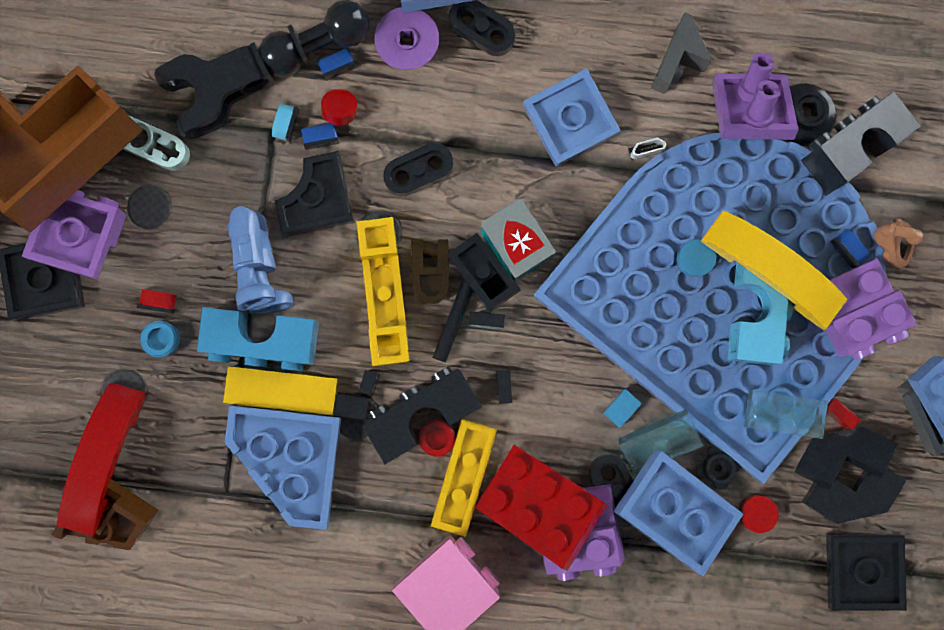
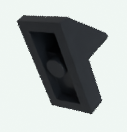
(483, 272)

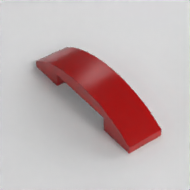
(96, 458)

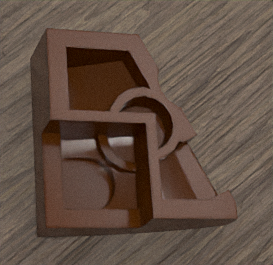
(122, 520)

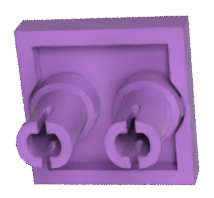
(755, 103)

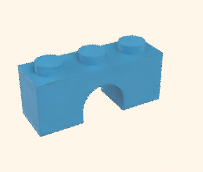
(225, 335)

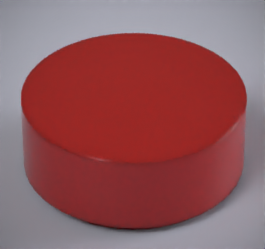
(339, 107)
(437, 438)
(759, 513)

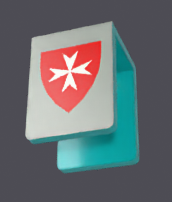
(517, 240)

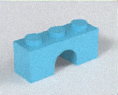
(765, 338)

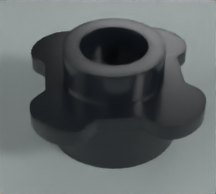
(718, 478)

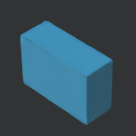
(621, 408)

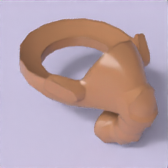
(890, 236)

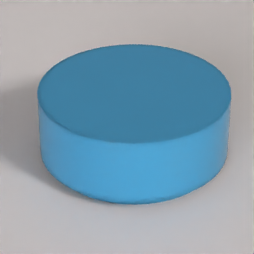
(696, 258)
(160, 339)

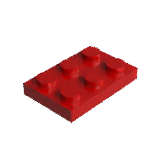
(541, 507)

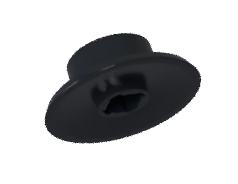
(822, 112)

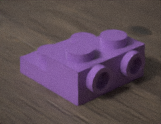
(77, 235)
(869, 314)
(603, 547)

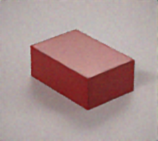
(842, 414)

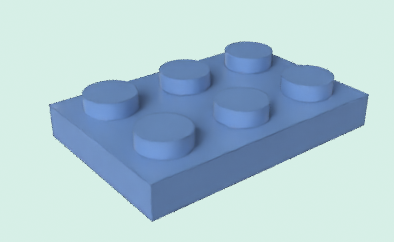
(678, 512)

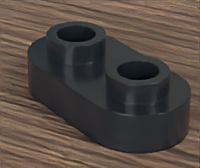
(484, 26)
(416, 167)
(619, 482)

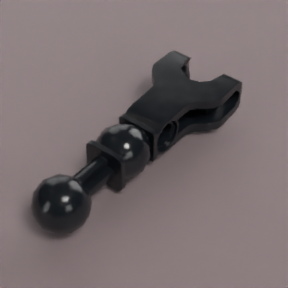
(252, 68)

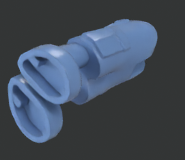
(253, 262)

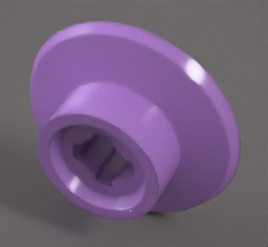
(411, 24)

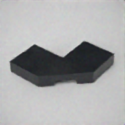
(857, 446)
(867, 498)

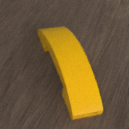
(776, 266)
(383, 292)

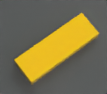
(280, 390)
(463, 477)

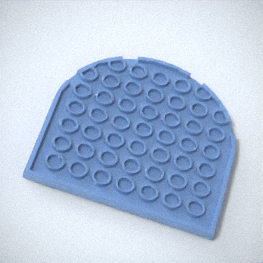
(674, 329)

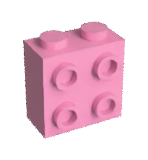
(447, 587)

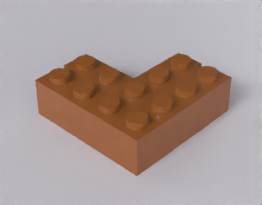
(57, 146)

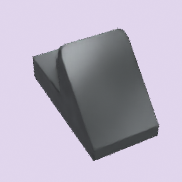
(684, 50)

